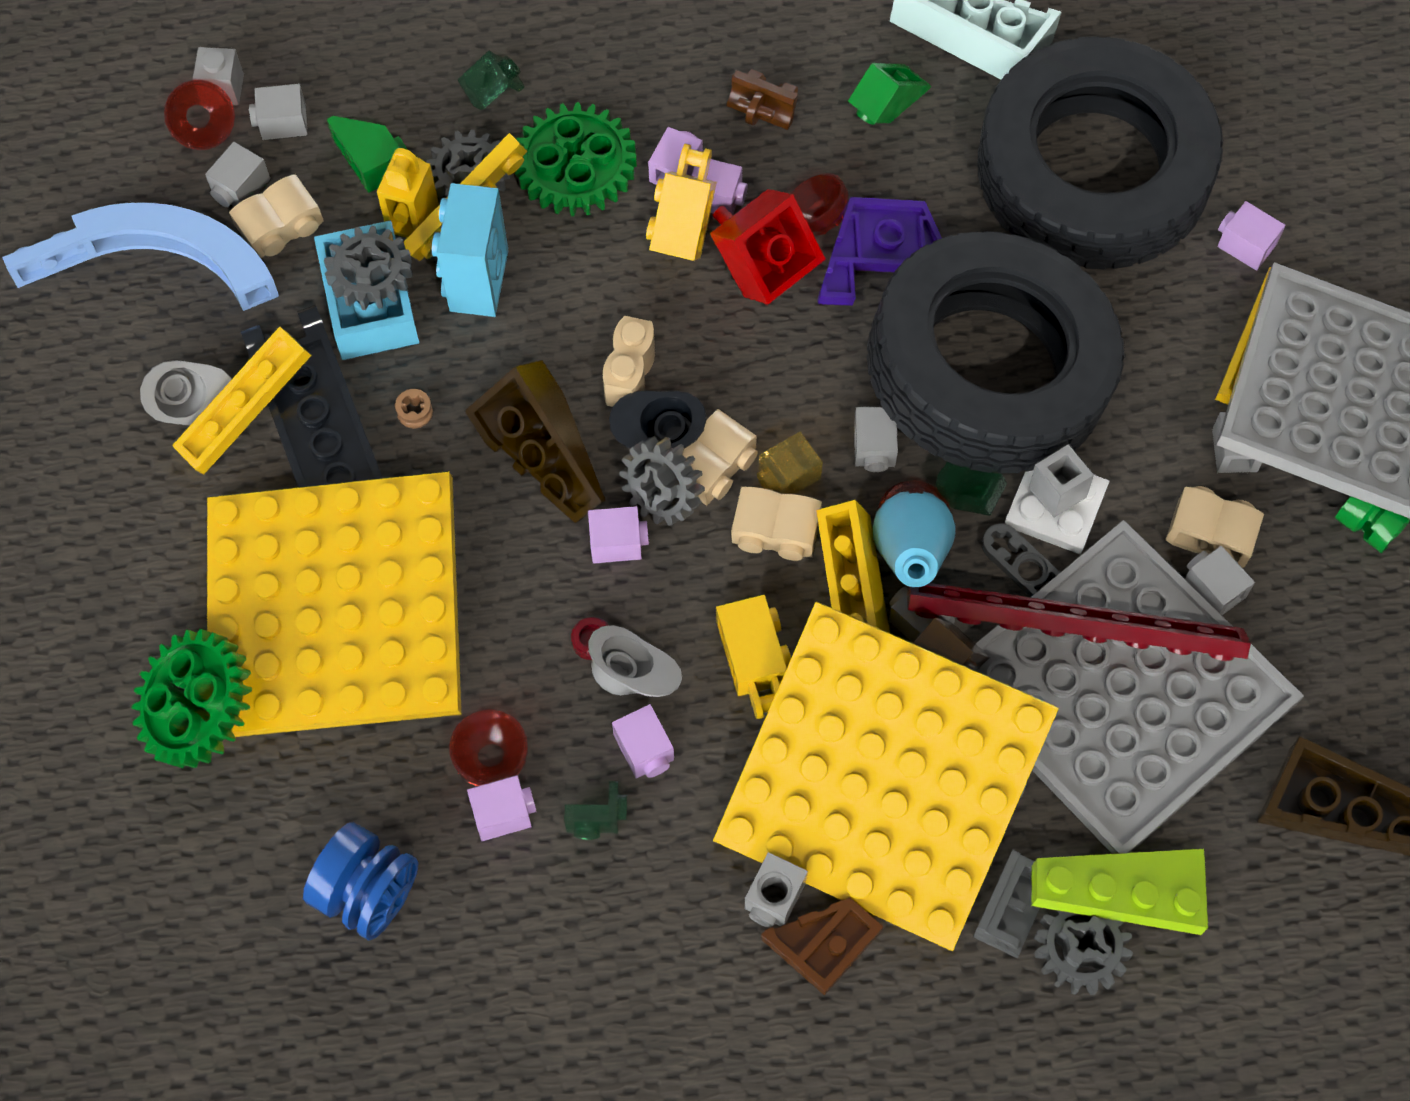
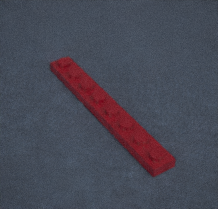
(1091, 622)

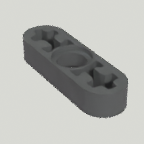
(1001, 555)

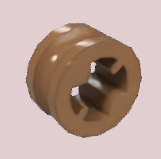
(412, 419)

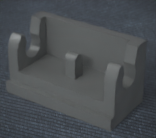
(1010, 908)

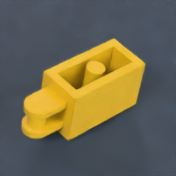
(407, 192)
(683, 207)
(753, 649)

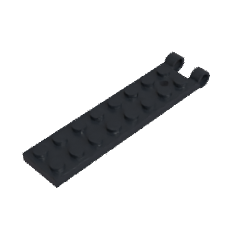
(318, 419)

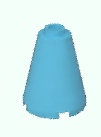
(914, 536)

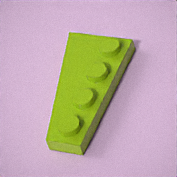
(1134, 888)

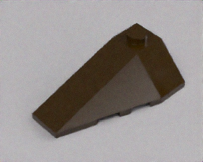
(535, 427)

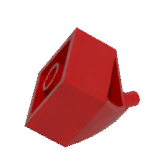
(766, 245)

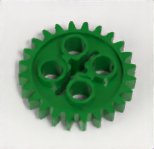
(602, 173)
(212, 680)

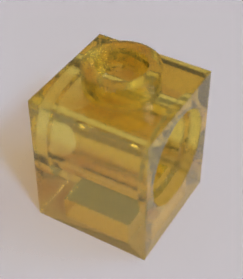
(789, 466)

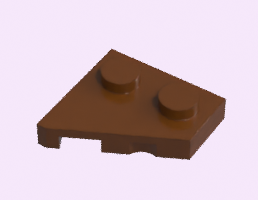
(824, 942)

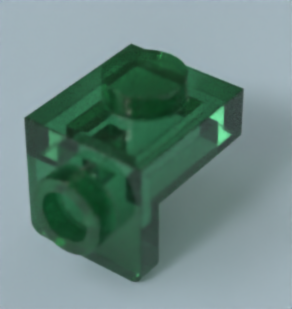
(490, 78)
(970, 489)
(591, 820)

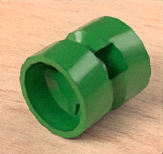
(1378, 524)

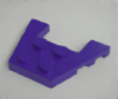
(874, 238)

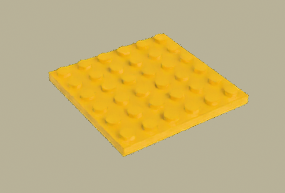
(338, 601)
(886, 774)

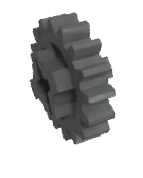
(463, 157)
(368, 267)
(662, 480)
(1097, 955)

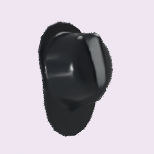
(659, 415)

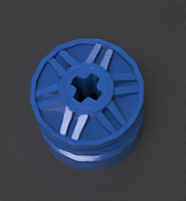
(360, 880)

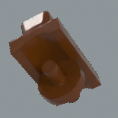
(762, 99)

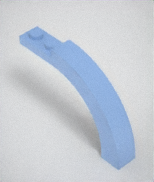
(149, 227)

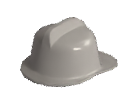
(181, 390)
(630, 665)

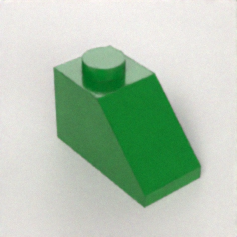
(887, 92)
(365, 147)

